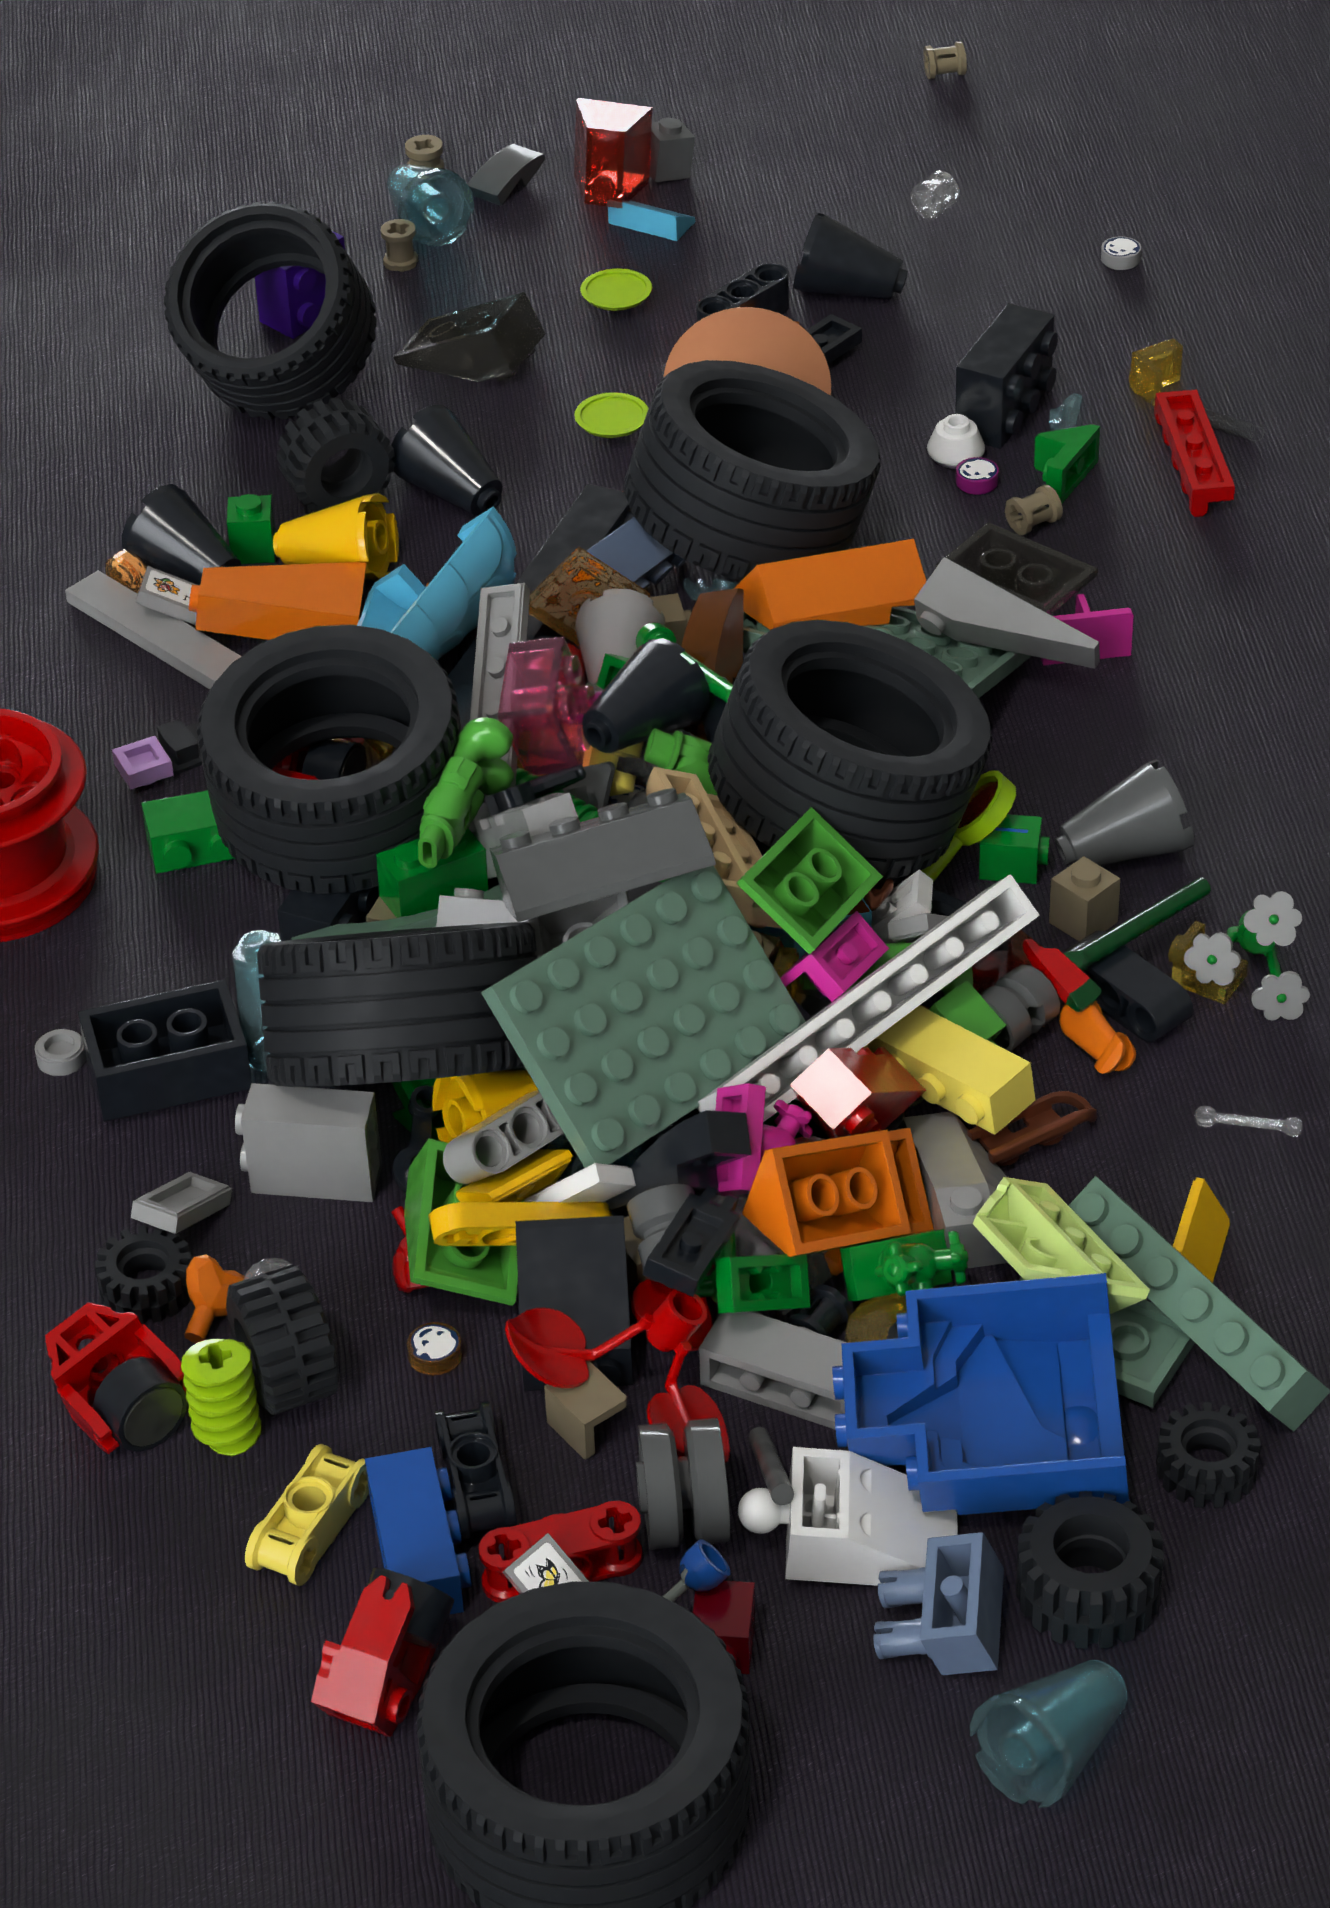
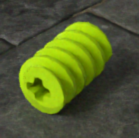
(222, 1395)

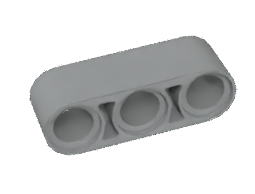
(496, 1140)

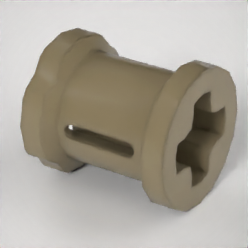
(944, 60)
(399, 245)
(1033, 509)

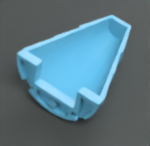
(449, 606)

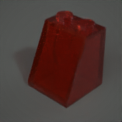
(611, 151)

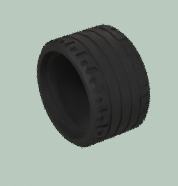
(236, 250)

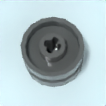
(682, 1483)

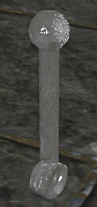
(1207, 1116)

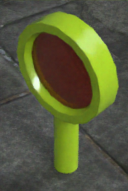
(985, 811)

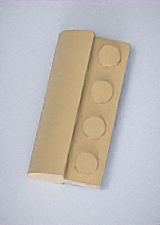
(730, 843)

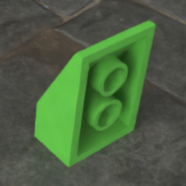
(809, 880)
(466, 1270)

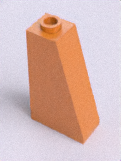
(277, 598)

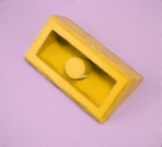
(519, 1180)
(1202, 1229)

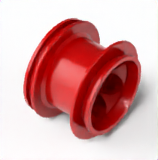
(44, 838)

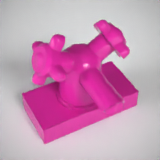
(748, 1098)

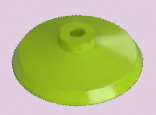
(616, 289)
(611, 414)

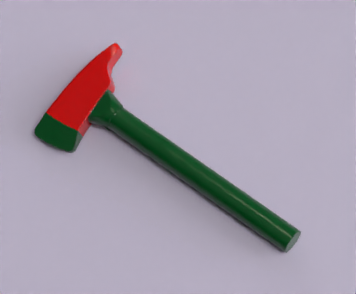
(1068, 968)

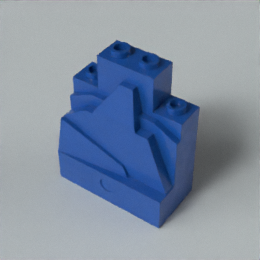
(991, 1395)

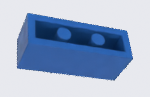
(412, 1521)

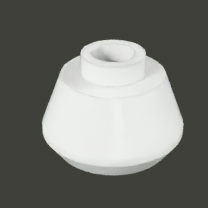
(954, 441)

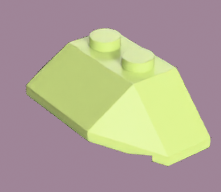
(1049, 1240)

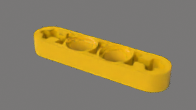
(495, 1221)

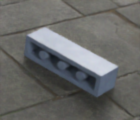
(636, 554)

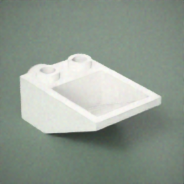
(846, 1518)

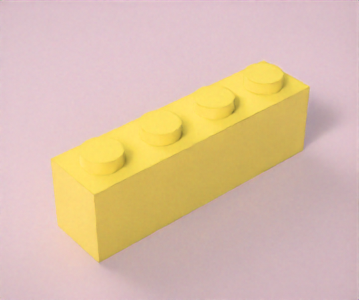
(960, 1069)

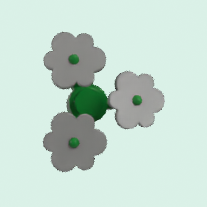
(1257, 932)

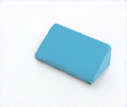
(650, 220)

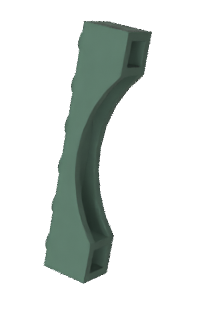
(1202, 1308)

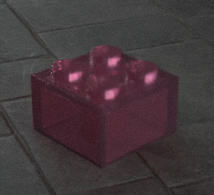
(545, 704)

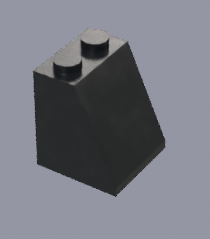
(583, 1273)

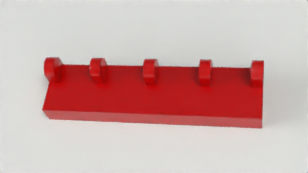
(1193, 449)

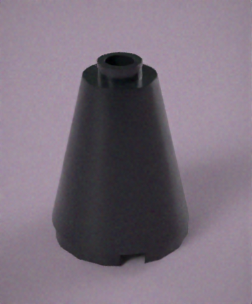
(846, 263)
(446, 461)
(176, 536)
(647, 693)

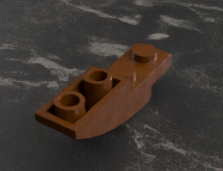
(716, 637)

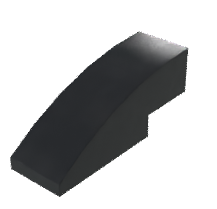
(689, 1154)

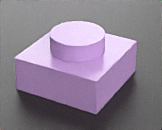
(142, 762)

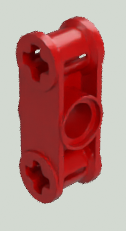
(580, 1534)

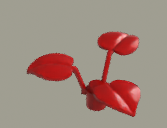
(555, 1352)

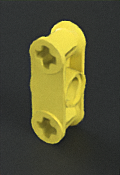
(308, 1515)

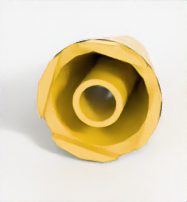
(342, 533)
(475, 1097)

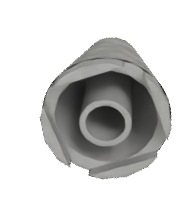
(611, 626)

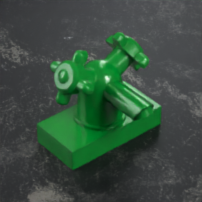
(903, 1264)
(756, 1282)

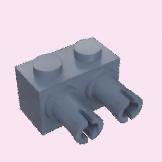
(959, 1608)

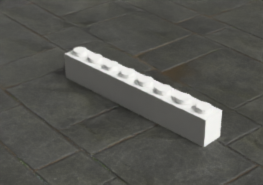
(889, 991)

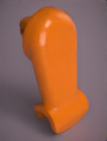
(1098, 1038)

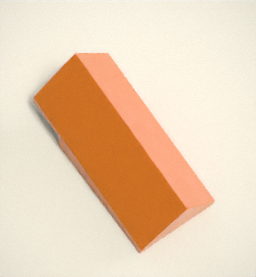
(835, 586)
(839, 1192)

